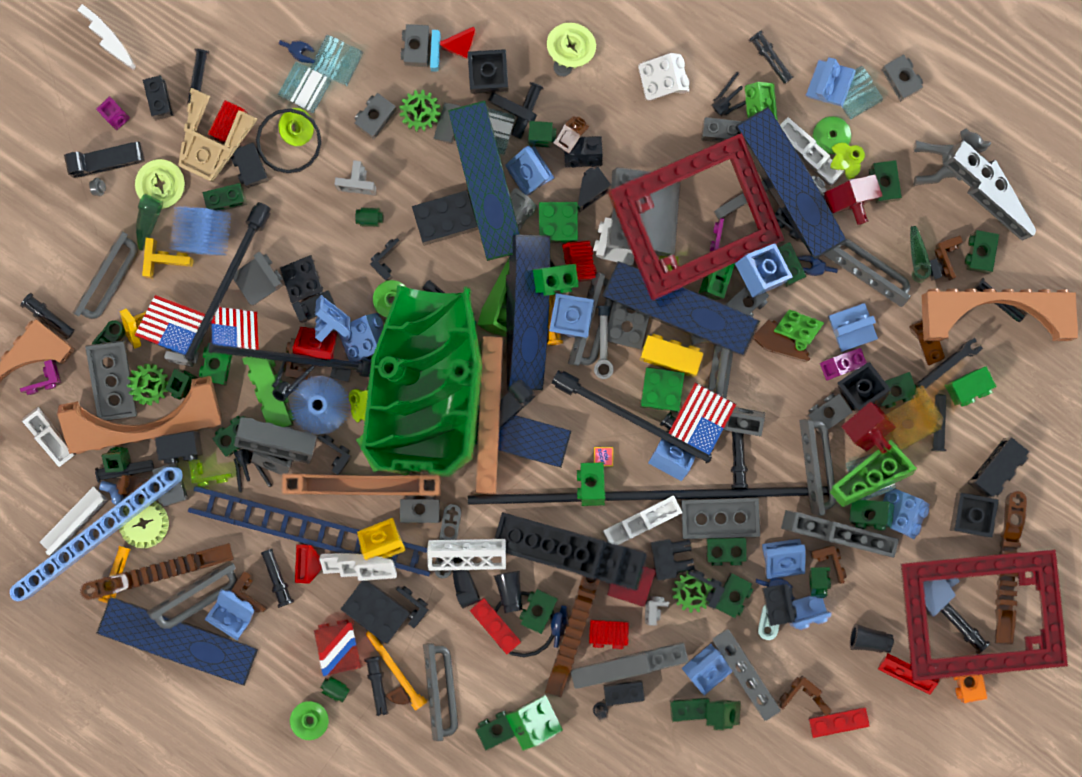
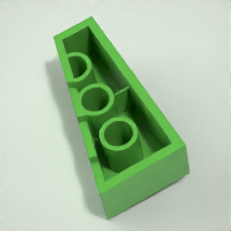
(263, 376)
(873, 475)

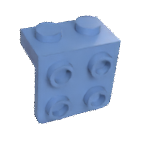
(362, 337)
(907, 513)
(230, 614)

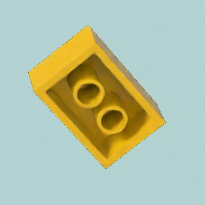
(671, 355)

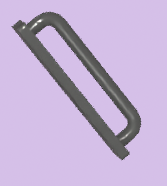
(867, 275)
(80, 308)
(579, 343)
(724, 368)
(812, 465)
(157, 611)
(433, 691)
(769, 707)

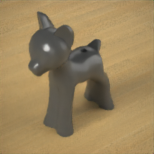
(944, 172)

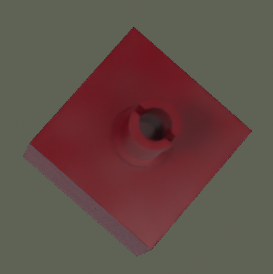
(853, 196)
(869, 428)
(635, 597)

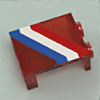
(337, 647)

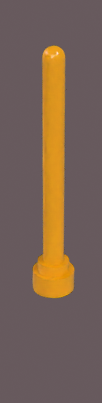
(416, 699)

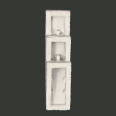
(110, 41)
(811, 152)
(642, 521)
(356, 565)

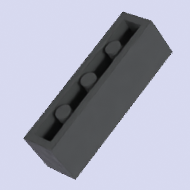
(275, 440)

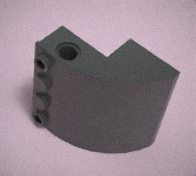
(659, 221)

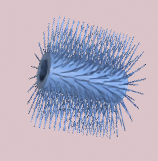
(200, 231)
(328, 399)

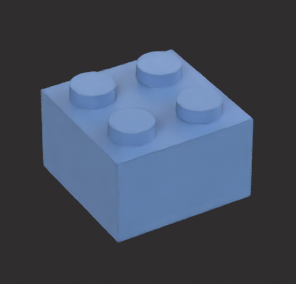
(763, 270)

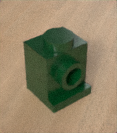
(180, 383)
(114, 456)
(819, 581)

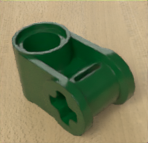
(107, 334)

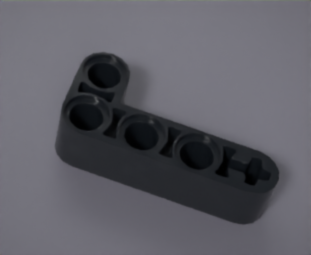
(103, 160)
(512, 403)

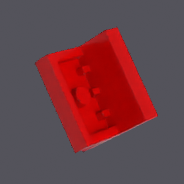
(308, 345)

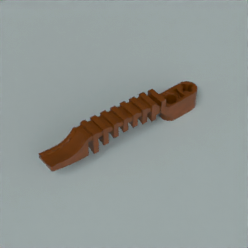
(156, 572)
(1005, 594)
(572, 637)

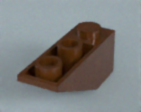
(778, 343)

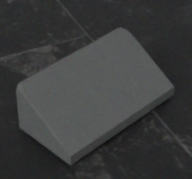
(444, 128)

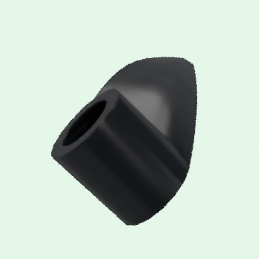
(464, 585)

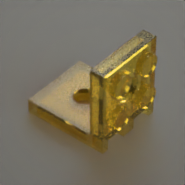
(923, 415)

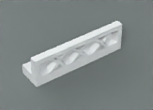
(73, 521)
(466, 550)

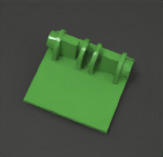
(799, 327)

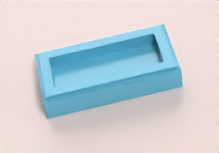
(435, 51)

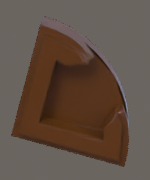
(398, 696)
(822, 706)

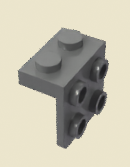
(258, 279)

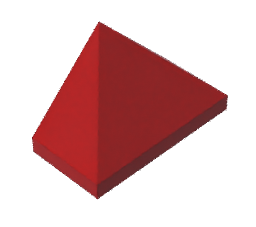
(460, 43)
(307, 564)

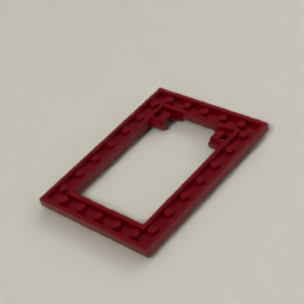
(628, 209)
(1044, 576)

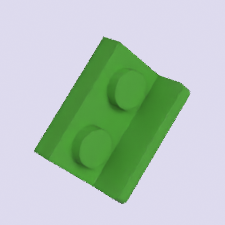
(760, 96)

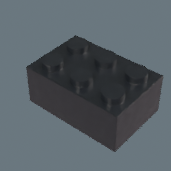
(445, 218)
(999, 467)
(375, 610)

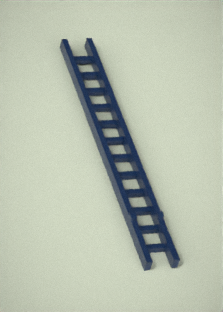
(213, 494)

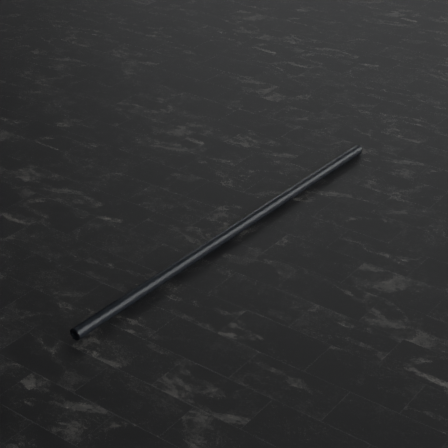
(645, 495)

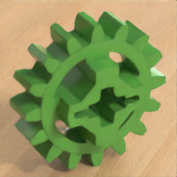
(428, 112)
(155, 387)
(688, 600)

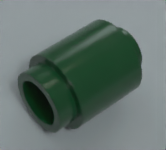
(369, 217)
(334, 689)

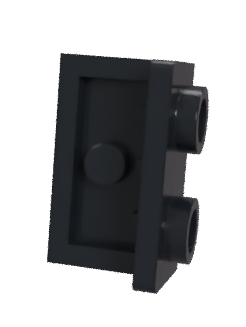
(585, 153)

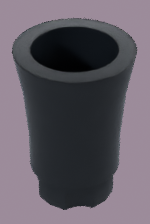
(509, 591)
(870, 639)

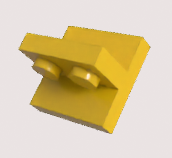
(380, 540)

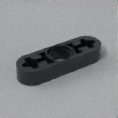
(512, 107)

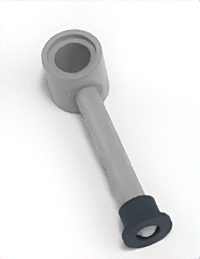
(603, 312)

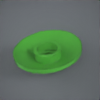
(822, 133)
(382, 294)
(299, 722)

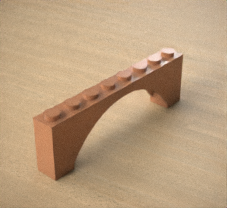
(1052, 309)
(35, 345)
(489, 415)
(88, 432)
(361, 485)

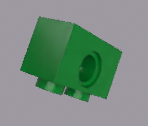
(218, 375)
(591, 473)

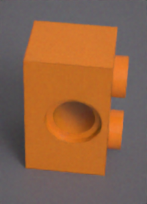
(972, 693)

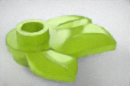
(846, 161)
(358, 403)

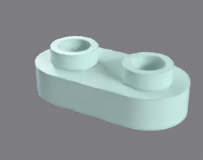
(764, 623)

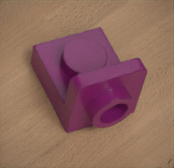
(113, 113)

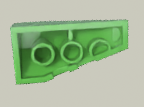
(494, 309)

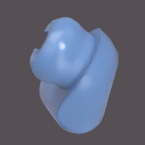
(112, 489)

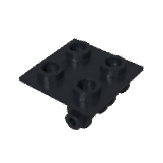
(301, 279)

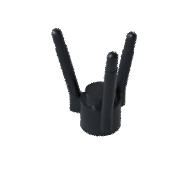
(722, 105)
(284, 389)
(242, 459)

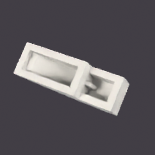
(47, 436)

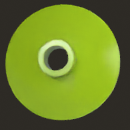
(303, 128)

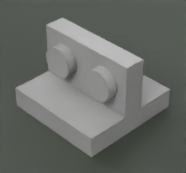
(358, 181)

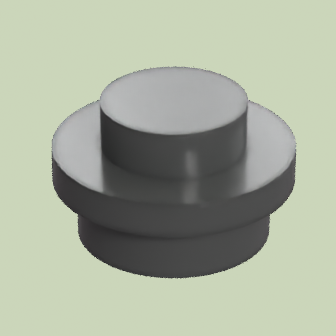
(561, 70)
(97, 187)

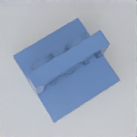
(830, 82)
(529, 170)
(571, 315)
(328, 318)
(853, 327)
(672, 459)
(784, 558)
(707, 669)

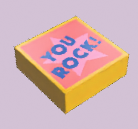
(605, 455)

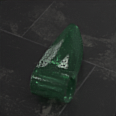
(147, 217)
(919, 256)

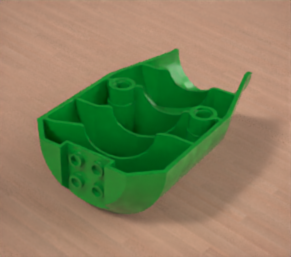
(424, 385)

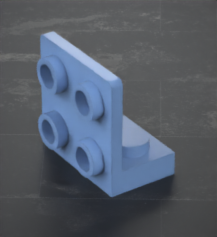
(809, 610)

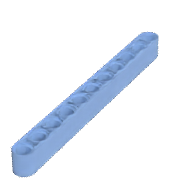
(88, 538)

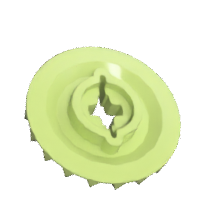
(576, 35)
(168, 173)
(154, 530)

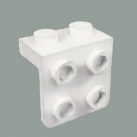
(664, 76)
(611, 254)

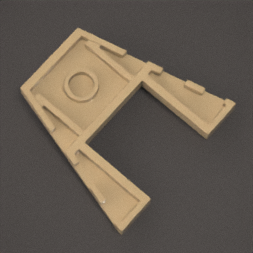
(202, 154)

